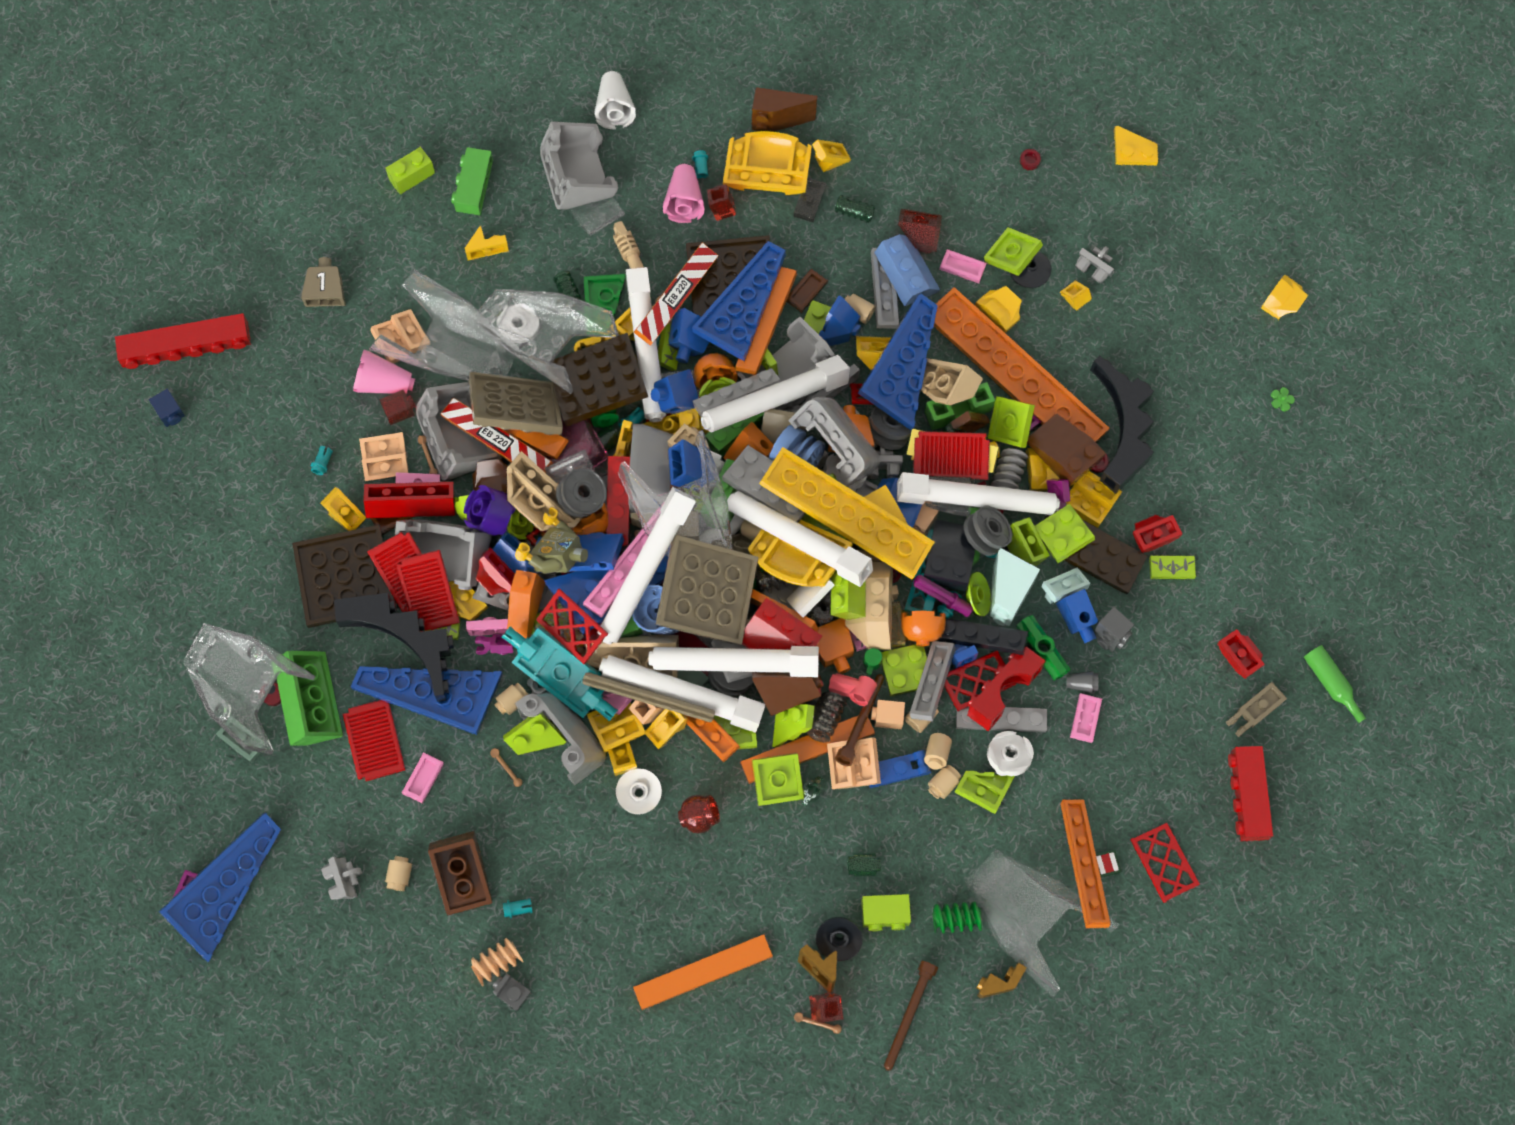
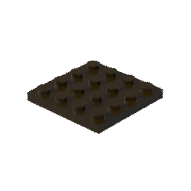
(732, 259)
(601, 379)
(337, 569)

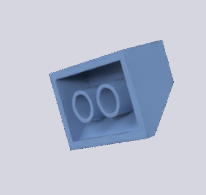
(905, 269)

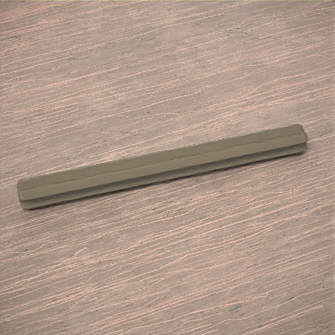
(648, 697)

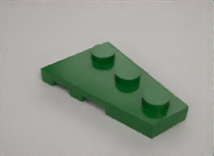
(604, 291)

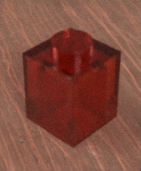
(721, 202)
(398, 407)
(826, 1007)

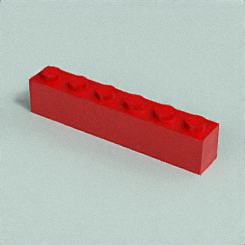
(182, 341)

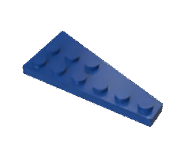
(738, 310)
(900, 369)
(581, 583)
(413, 690)
(213, 896)

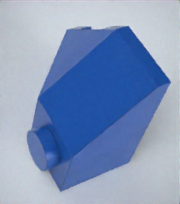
(840, 323)

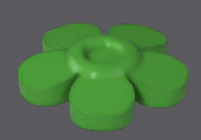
(1281, 399)

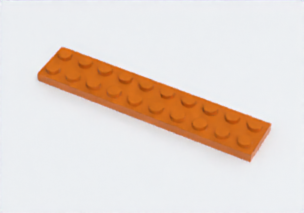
(1010, 365)

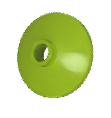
(979, 594)

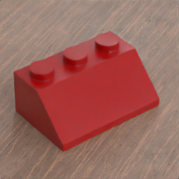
(777, 629)

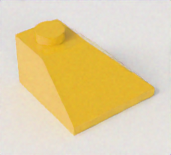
(870, 349)

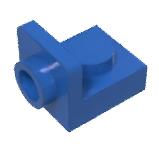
(964, 655)

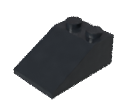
(950, 557)

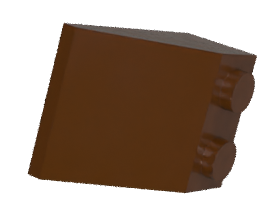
(781, 109)
(1065, 449)
(460, 872)

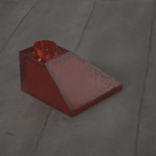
(921, 229)

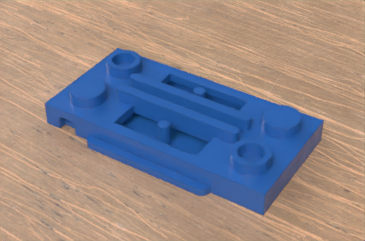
(602, 552)

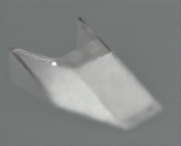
(539, 326)
(453, 340)
(710, 514)
(233, 680)
(1021, 908)

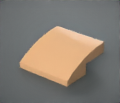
(401, 329)
(383, 456)
(863, 770)

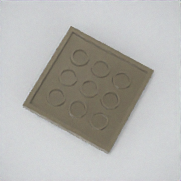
(514, 403)
(707, 590)

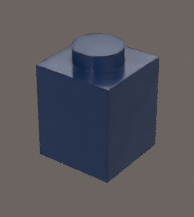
(167, 408)

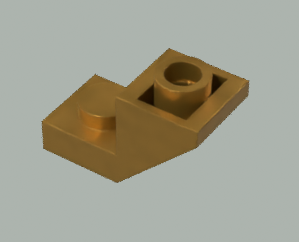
(993, 985)

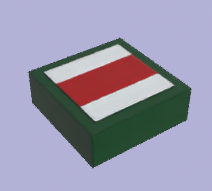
(1108, 863)

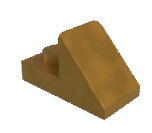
(822, 970)

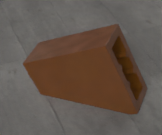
(785, 692)

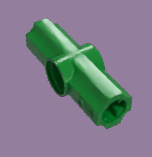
(1054, 662)

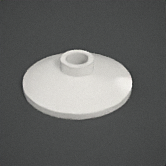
(635, 780)

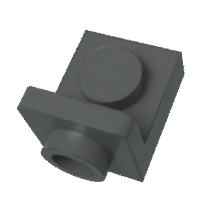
(510, 991)

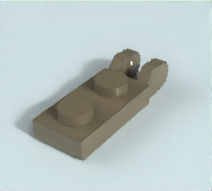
(1258, 707)

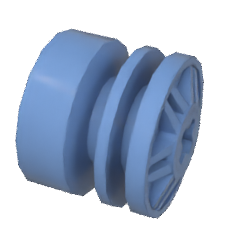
(795, 442)
(647, 610)

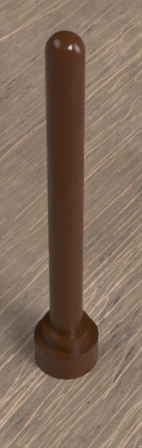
(846, 754)
(926, 972)

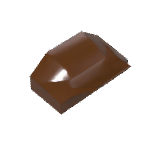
(491, 474)

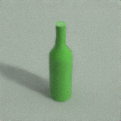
(1333, 680)

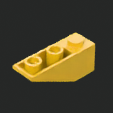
(674, 422)

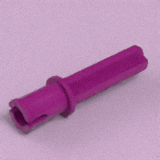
(950, 599)

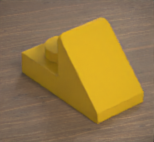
(830, 154)
(478, 247)
(343, 510)
(665, 727)
(622, 759)

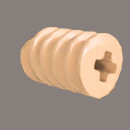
(495, 961)

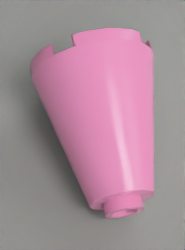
(683, 196)
(381, 376)

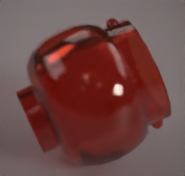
(699, 813)

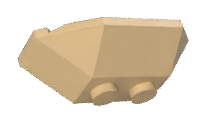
(534, 493)
(876, 627)

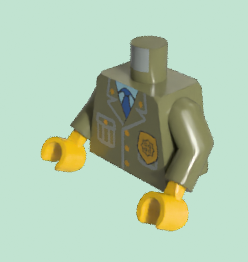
(556, 550)

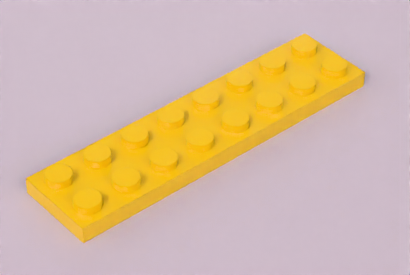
(847, 513)

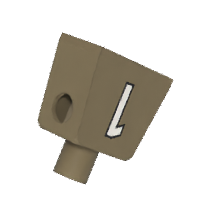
(323, 285)

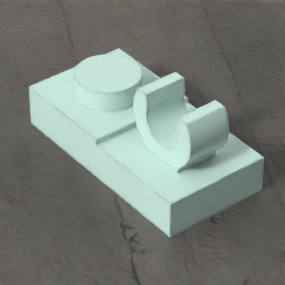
(1065, 585)

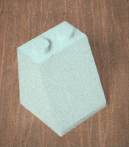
(1010, 586)

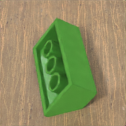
(309, 704)

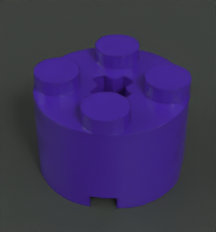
(488, 510)

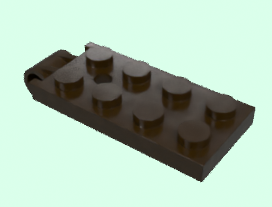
(1108, 560)

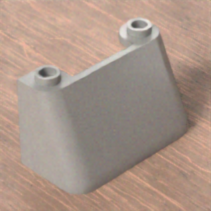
(574, 165)
(797, 356)
(451, 448)
(853, 449)
(650, 458)
(458, 544)
(585, 750)

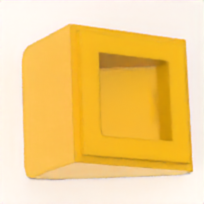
(1076, 294)

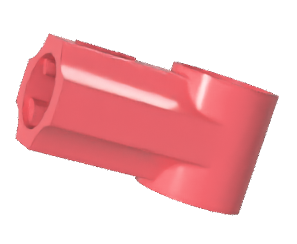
(858, 690)

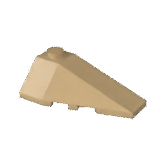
(949, 382)
(635, 650)

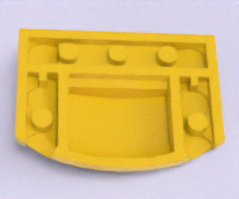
(767, 163)
(791, 563)

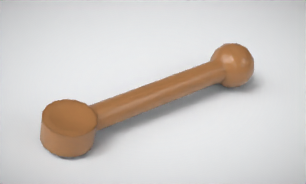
(422, 440)
(496, 754)
(798, 1017)

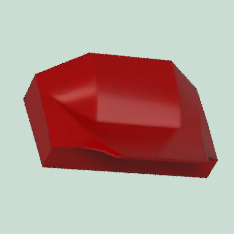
(1156, 532)
(494, 573)
(1241, 653)

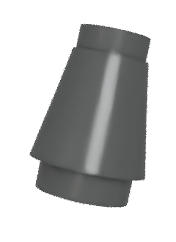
(1083, 681)

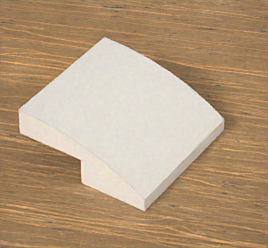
(806, 597)

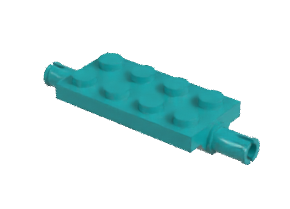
(558, 671)

